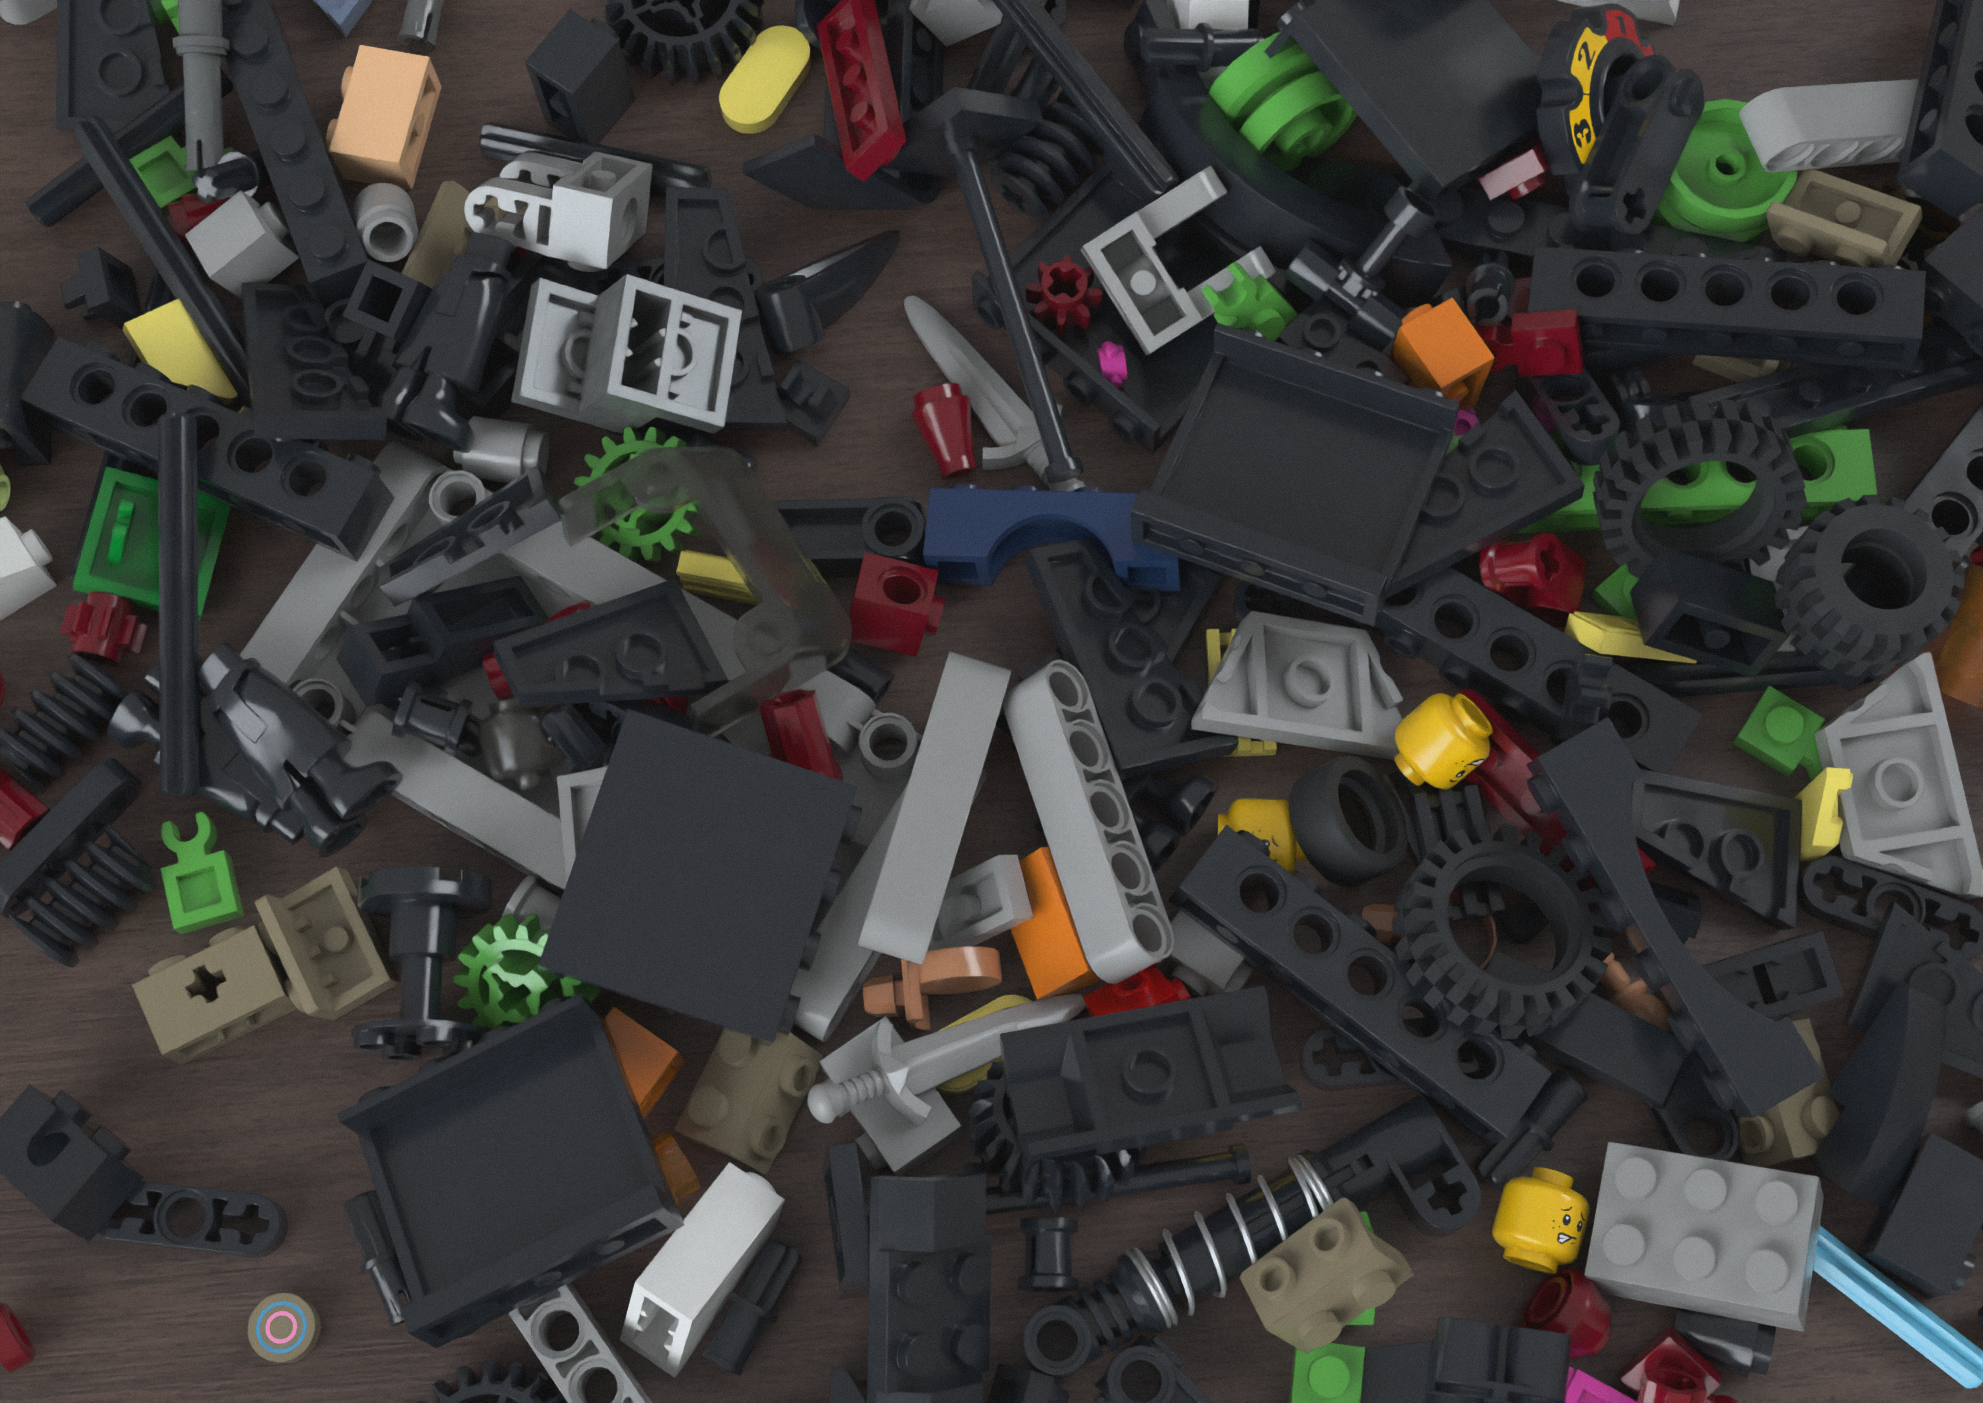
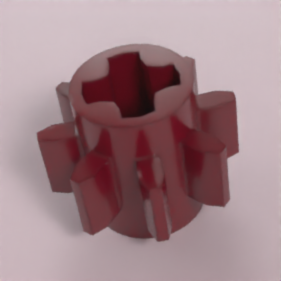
(1065, 280)
(104, 628)

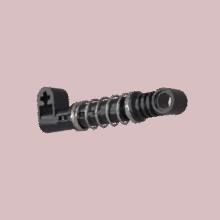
(1233, 1238)

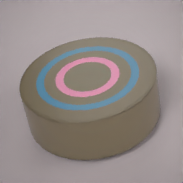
(284, 1328)

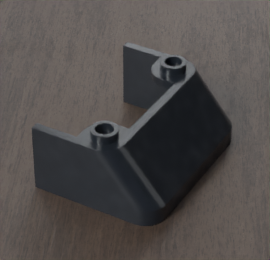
(814, 166)

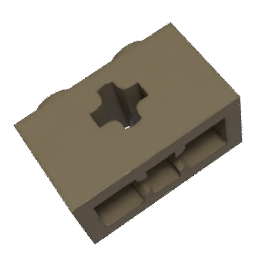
(178, 990)

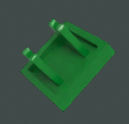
(124, 542)

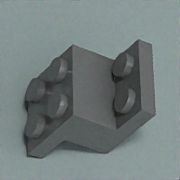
(627, 355)

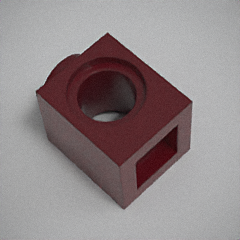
(894, 604)

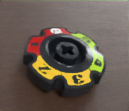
(1581, 79)

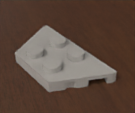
(1303, 688)
(1906, 786)

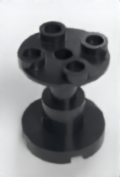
(422, 938)

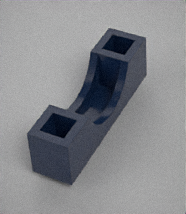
(980, 530)

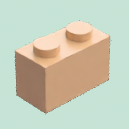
(384, 117)

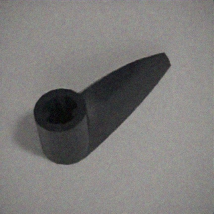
(816, 295)

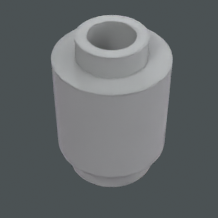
(385, 221)
(504, 449)

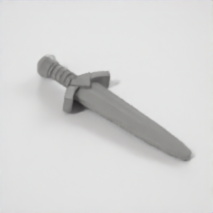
(991, 399)
(934, 1059)

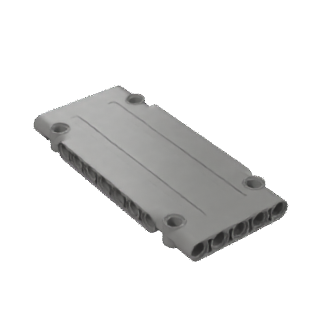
(524, 826)

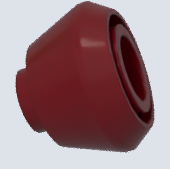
(1572, 1307)

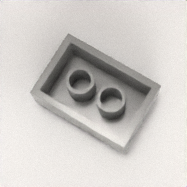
(1706, 1235)

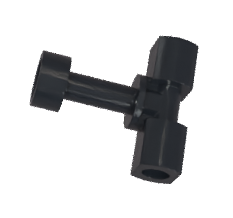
(1356, 281)

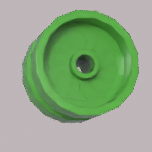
(1282, 104)
(1721, 182)

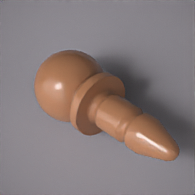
(1633, 996)

